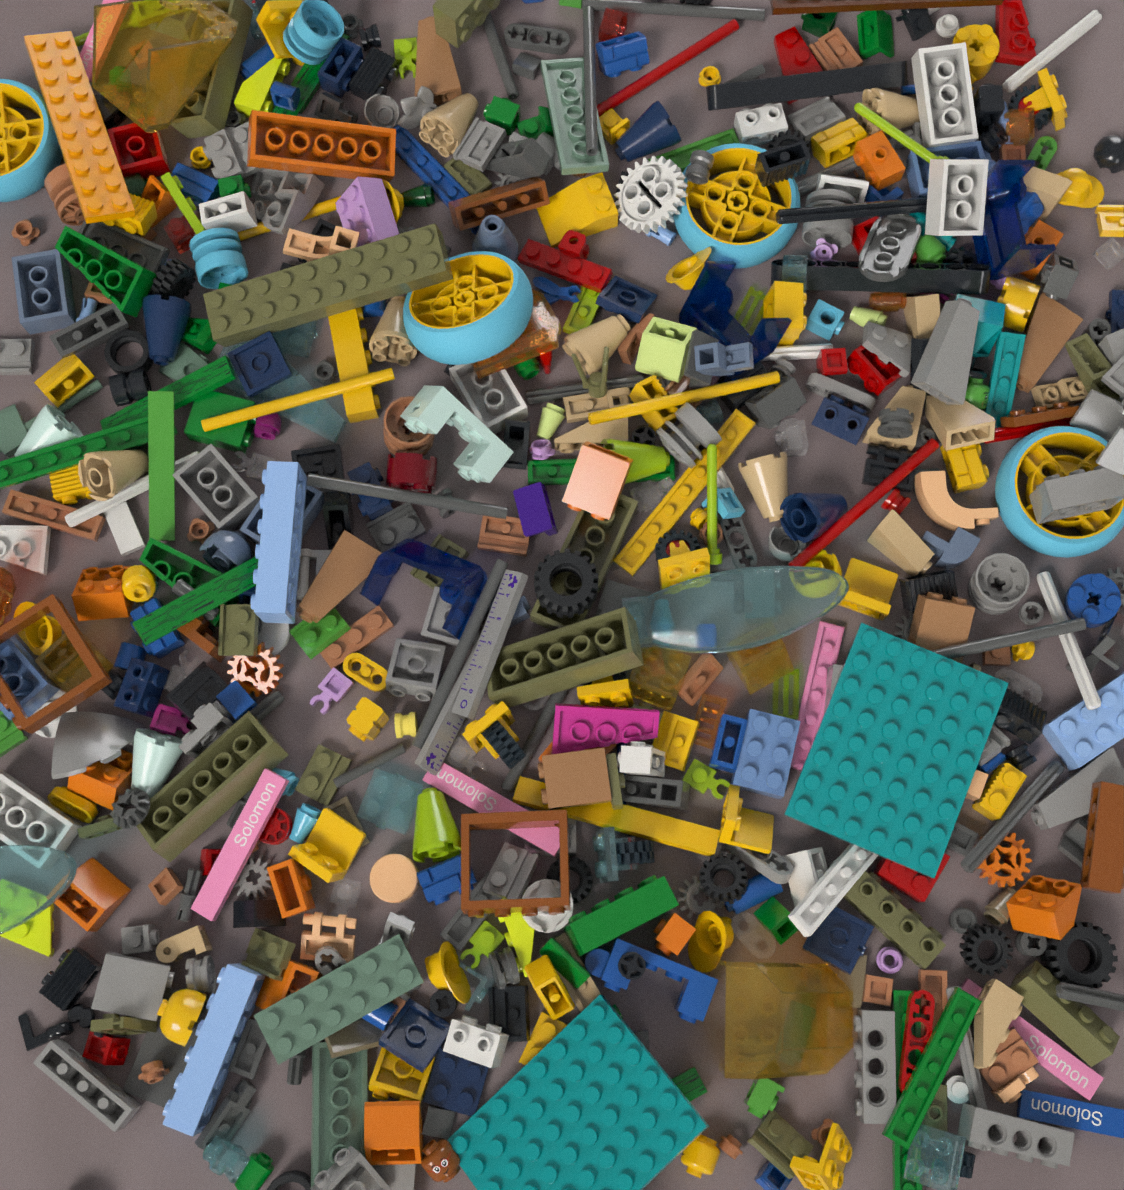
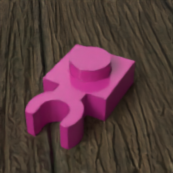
(169, 720)

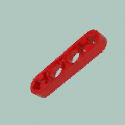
(909, 1040)

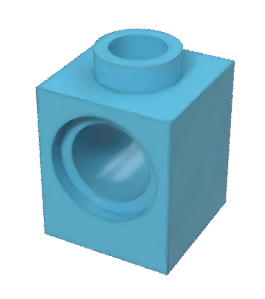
(825, 310)

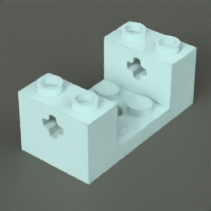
(437, 406)

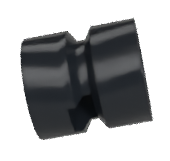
(129, 387)

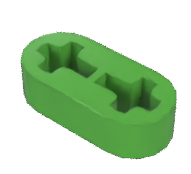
(1046, 158)

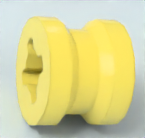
(406, 724)

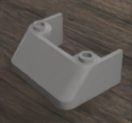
(1105, 418)

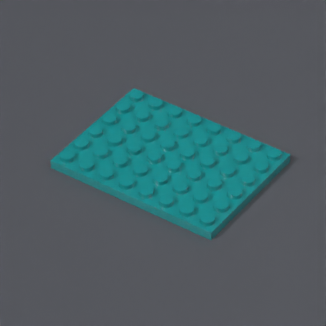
(896, 750)
(580, 1115)

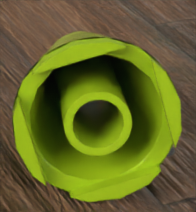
(647, 458)
(434, 829)

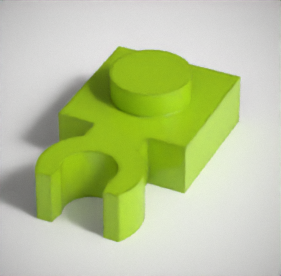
(406, 55)
(701, 777)
(485, 941)

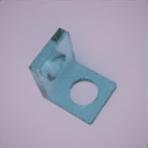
(795, 270)
(480, 991)

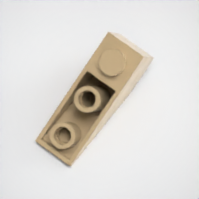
(594, 434)
(992, 1020)

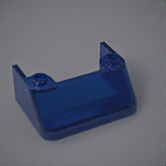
(1003, 238)
(708, 312)
(460, 587)

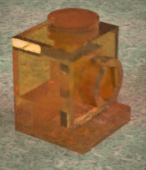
(1020, 125)

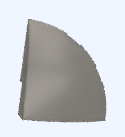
(284, 197)
(87, 739)

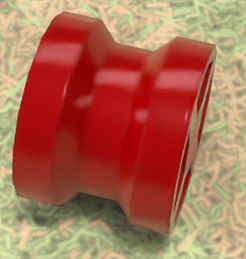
(896, 502)

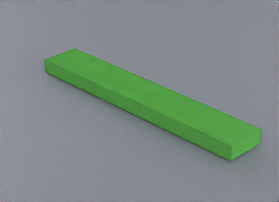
(161, 465)

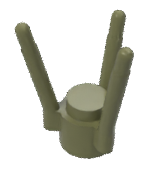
(597, 381)

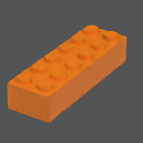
(320, 146)

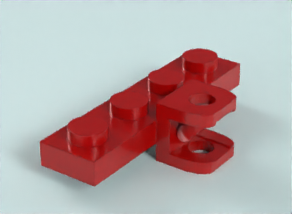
(567, 262)

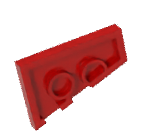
(1013, 35)
(794, 54)

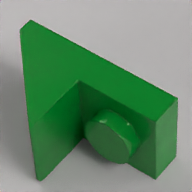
(536, 125)
(199, 335)

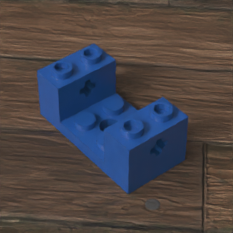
(694, 994)

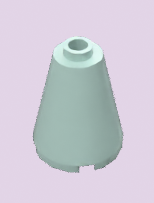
(47, 430)
(153, 759)

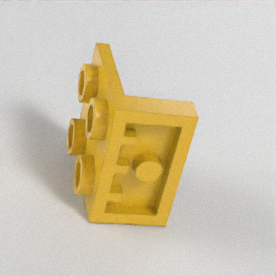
(273, 21)
(868, 589)
(745, 826)
(329, 847)
(827, 1172)

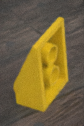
(581, 208)

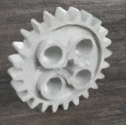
(666, 178)

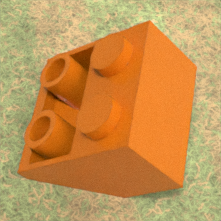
(101, 594)
(104, 781)
(92, 895)
(1045, 907)
(294, 978)
(393, 1132)

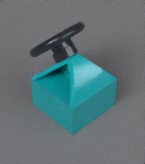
(988, 329)

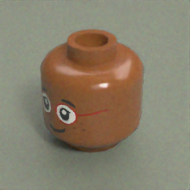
(440, 1160)

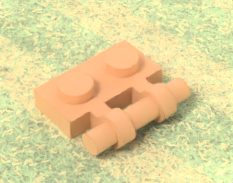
(315, 939)

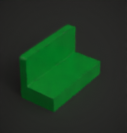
(875, 34)

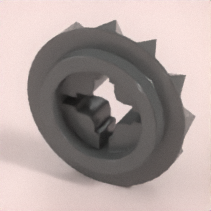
(133, 816)

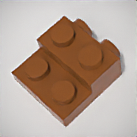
(202, 636)

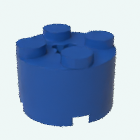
(1097, 587)

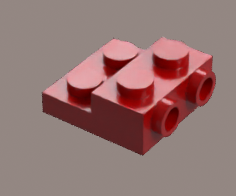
(874, 372)

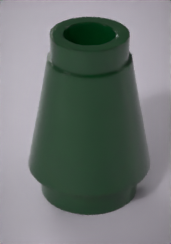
(419, 196)

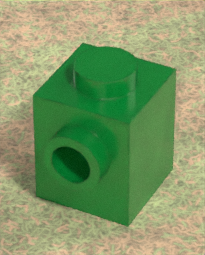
(503, 114)
(233, 185)
(775, 920)

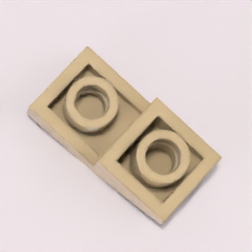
(1065, 390)

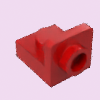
(106, 1050)

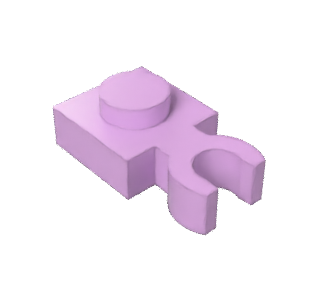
(334, 688)

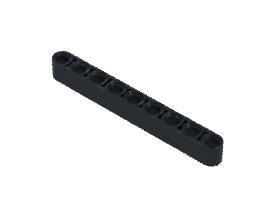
(806, 85)
(919, 278)

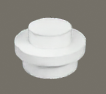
(947, 26)
(957, 1089)

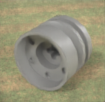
(834, 231)
(688, 435)
(1005, 572)

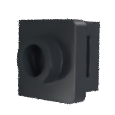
(916, 21)

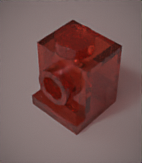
(613, 24)
(177, 230)

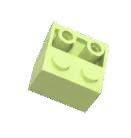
(664, 349)

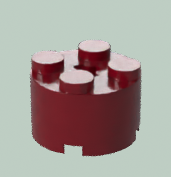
(411, 472)

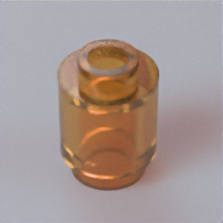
(887, 301)

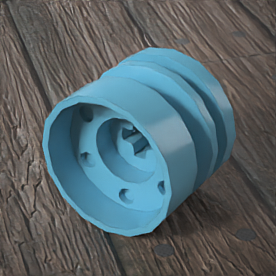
(313, 31)
(218, 257)

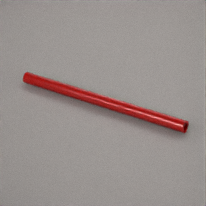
(667, 67)
(865, 504)

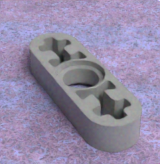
(826, 386)
(777, 871)

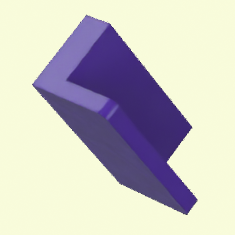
(535, 510)

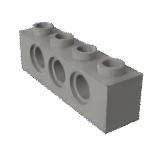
(885, 1078)
(87, 1084)
(1055, 1146)

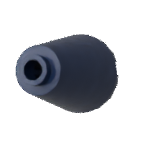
(647, 134)
(165, 326)
(811, 514)

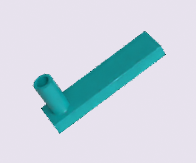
(1004, 375)

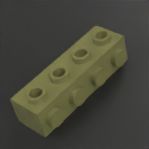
(894, 921)
(1066, 1018)

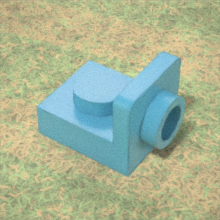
(727, 504)

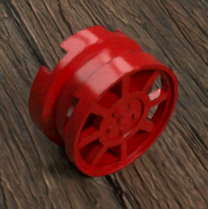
(277, 828)

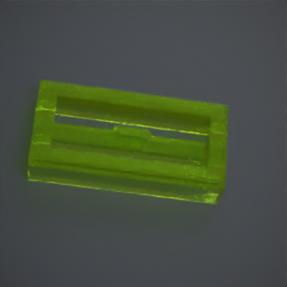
(758, 295)
(775, 696)

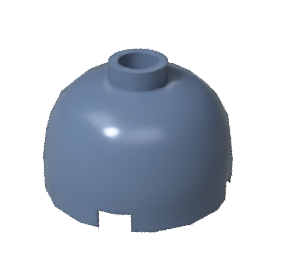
(226, 550)

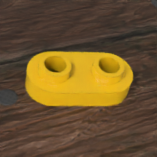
(367, 672)
(73, 804)

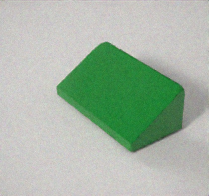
(565, 963)

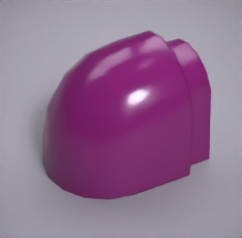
(268, 426)

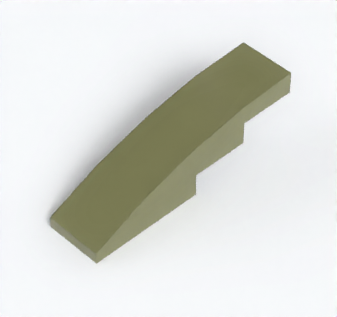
(1090, 364)

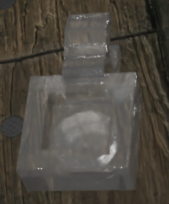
(649, 495)

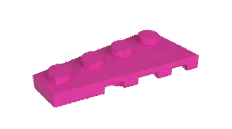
(600, 726)

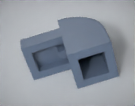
(723, 360)
(955, 551)

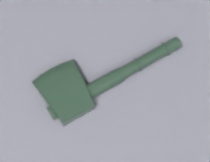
(183, 365)
(14, 429)

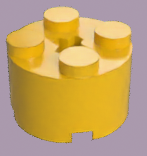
(981, 47)
(1019, 301)

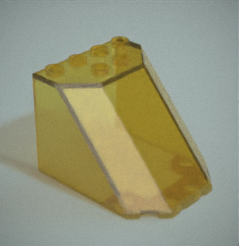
(156, 55)
(784, 1019)

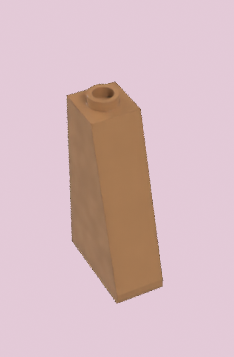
(435, 64)
(1046, 334)
(339, 575)

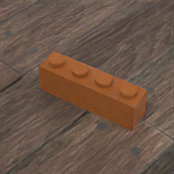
(500, 201)
(1104, 840)

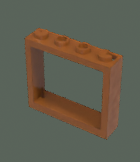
(70, 699)
(514, 820)

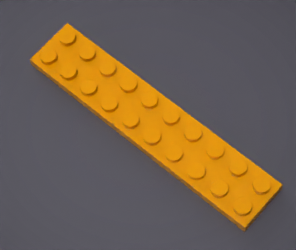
(79, 127)

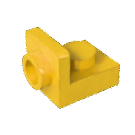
(613, 126)

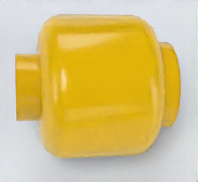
(138, 583)
(701, 1156)

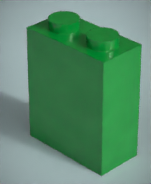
(232, 437)

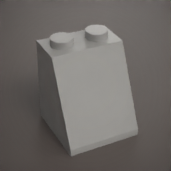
(131, 986)

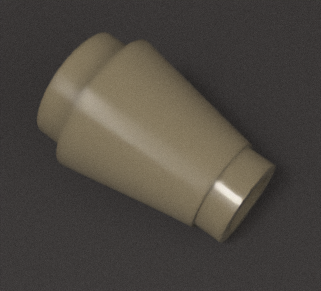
(997, 910)

